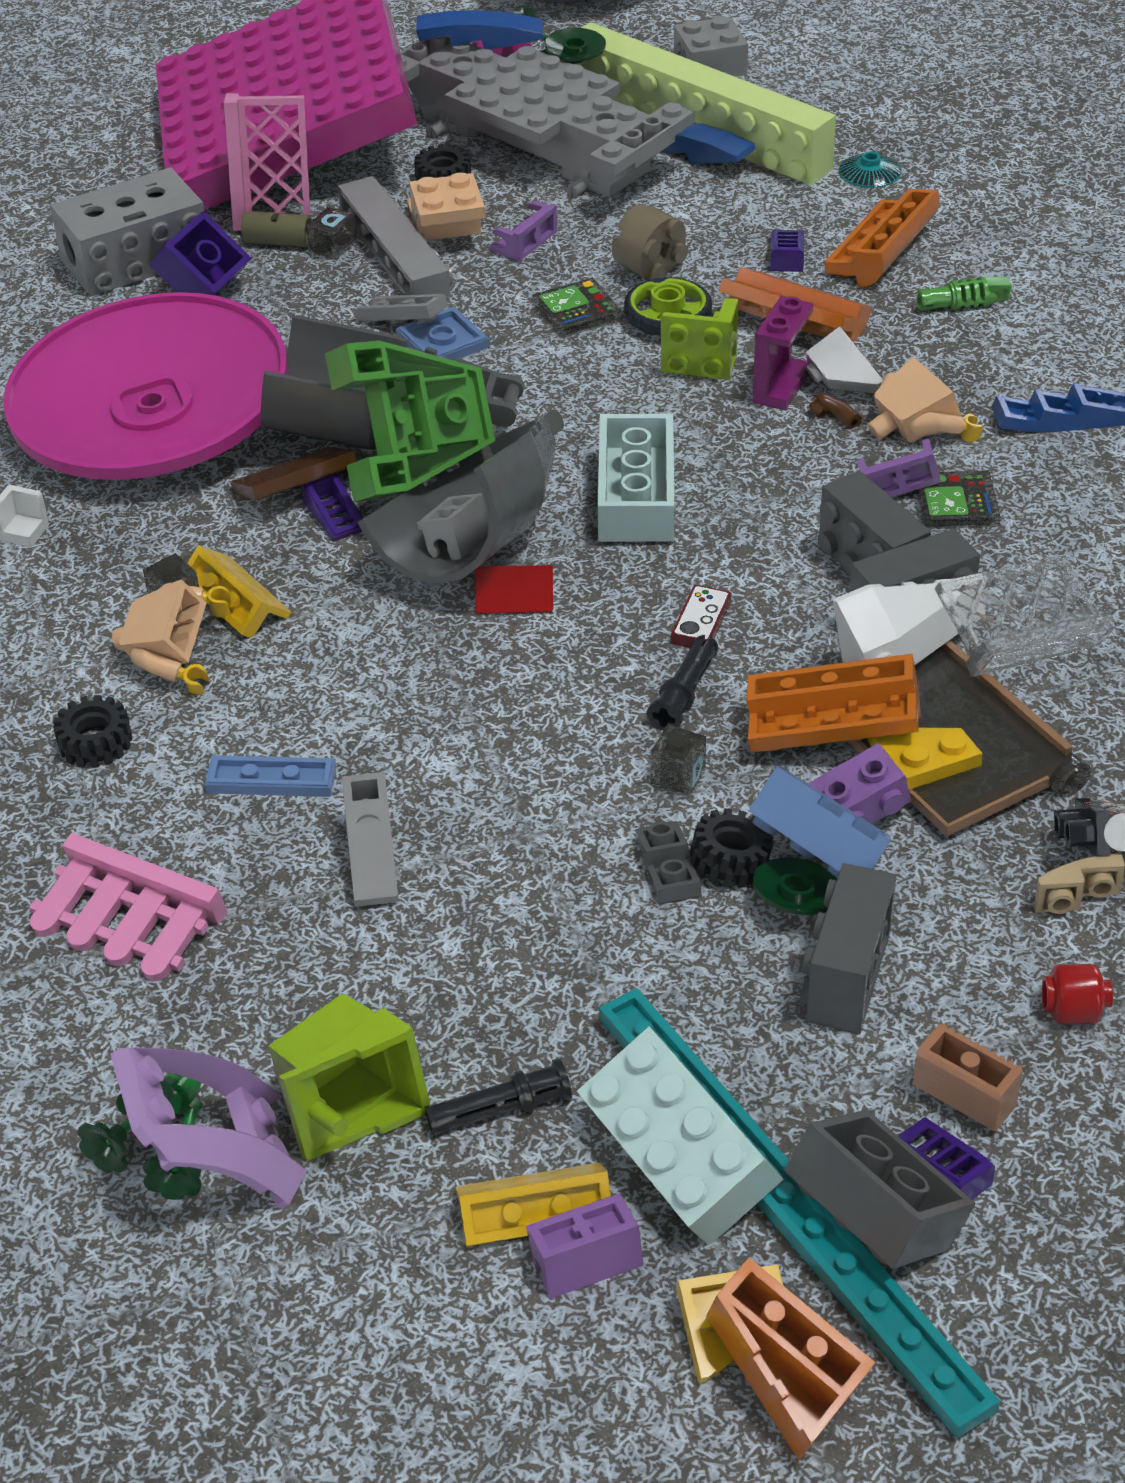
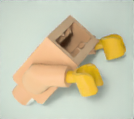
(919, 406)
(165, 627)

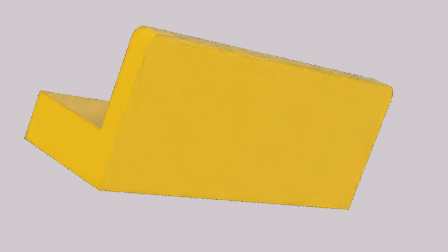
(248, 597)
(507, 1205)

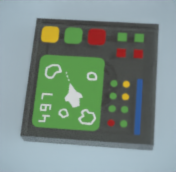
(577, 307)
(960, 501)

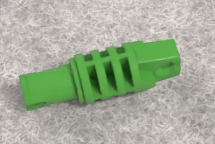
(965, 293)

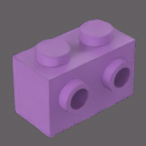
(867, 785)

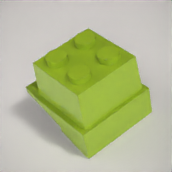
(348, 1075)

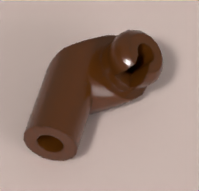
(839, 408)

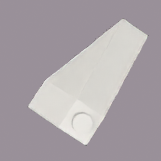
(894, 621)

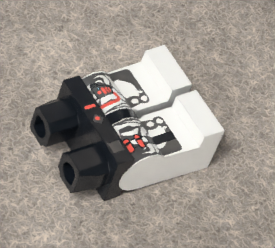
(1092, 825)

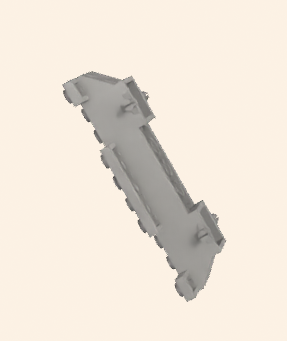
(541, 108)

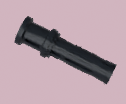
(678, 692)
(520, 1092)

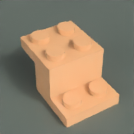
(446, 206)

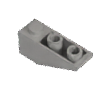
(369, 839)

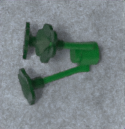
(108, 1151)

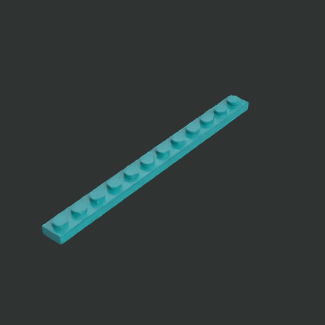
(834, 1253)

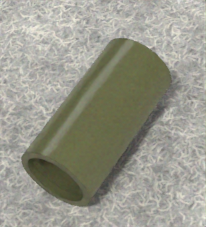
(275, 229)

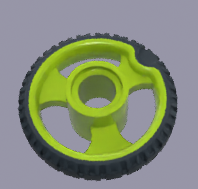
(666, 296)

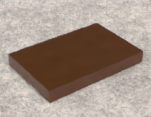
(293, 473)

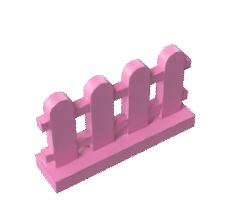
(120, 875)

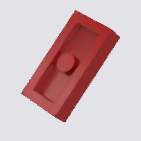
(514, 589)

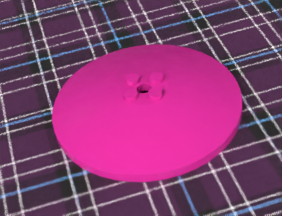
(90, 385)

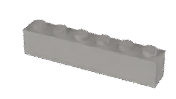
(394, 239)

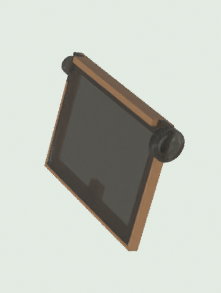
(1016, 744)

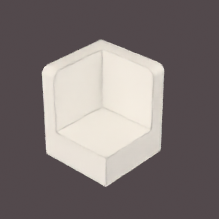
(22, 515)

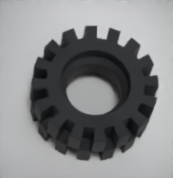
(441, 162)
(97, 746)
(724, 863)

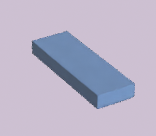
(271, 776)

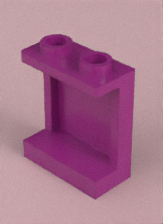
(775, 372)

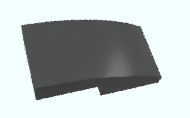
(668, 862)

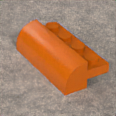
(882, 236)
(760, 292)
(833, 703)

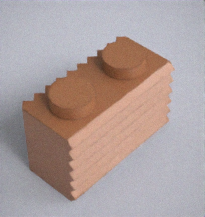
(967, 1076)

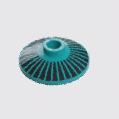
(870, 170)

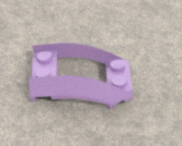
(248, 1154)

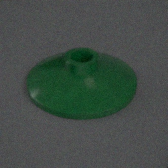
(575, 44)
(793, 885)

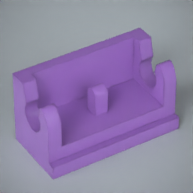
(529, 234)
(904, 473)
(585, 1245)

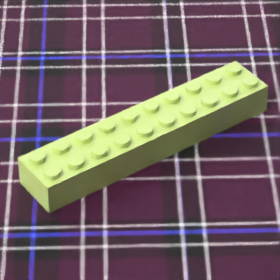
(785, 132)

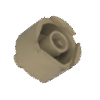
(649, 242)

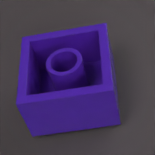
(200, 258)

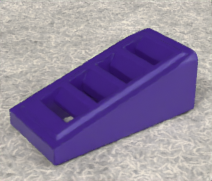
(787, 250)
(331, 486)
(977, 1168)

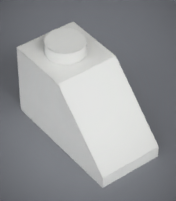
(841, 364)

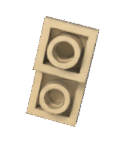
(1064, 886)

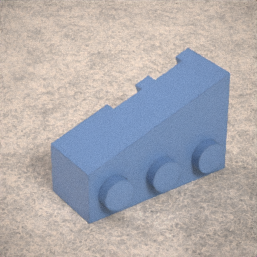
(816, 823)

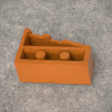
(787, 1354)

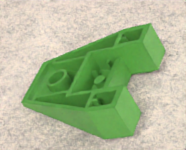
(421, 414)

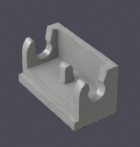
(457, 521)

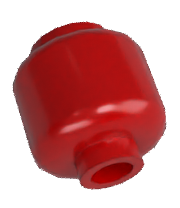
(1076, 993)

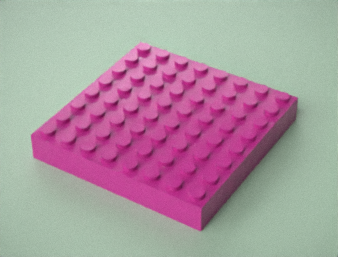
(328, 50)

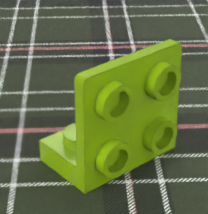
(700, 343)

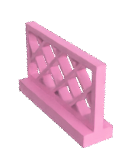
(239, 153)

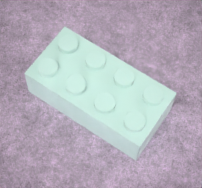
(636, 478)
(679, 1136)

